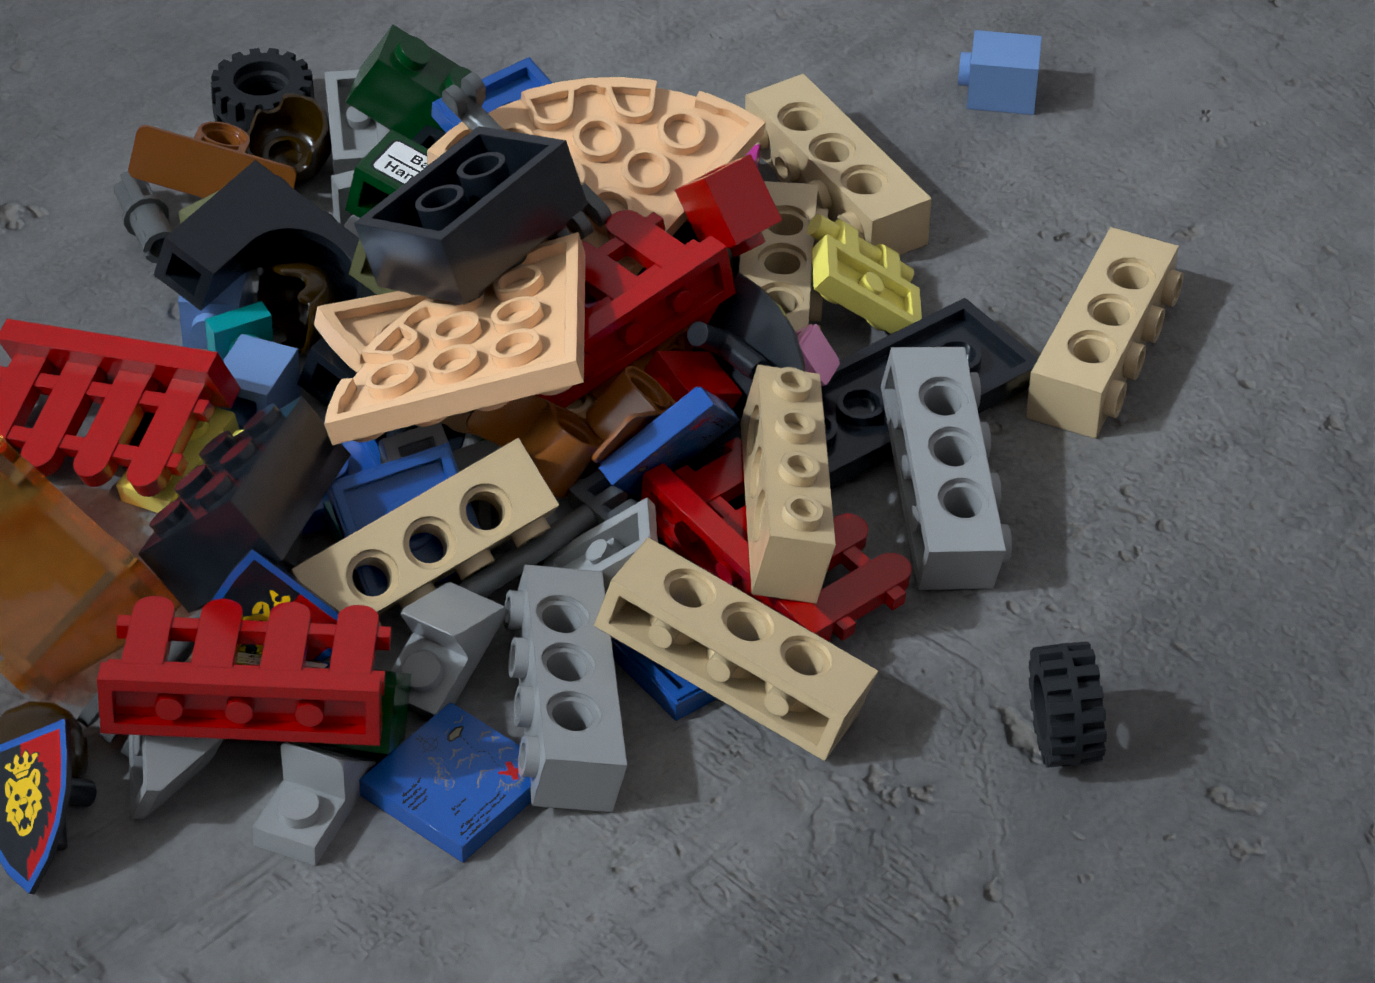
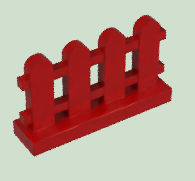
(646, 308)
(127, 381)
(710, 533)
(245, 702)

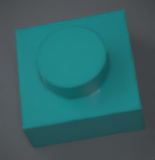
(226, 328)

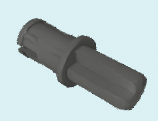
(143, 214)

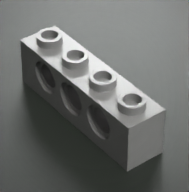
(944, 468)
(565, 690)

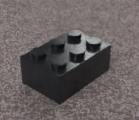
(471, 214)
(243, 496)

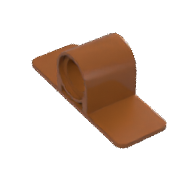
(197, 163)
(626, 409)
(552, 436)

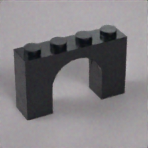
(258, 224)

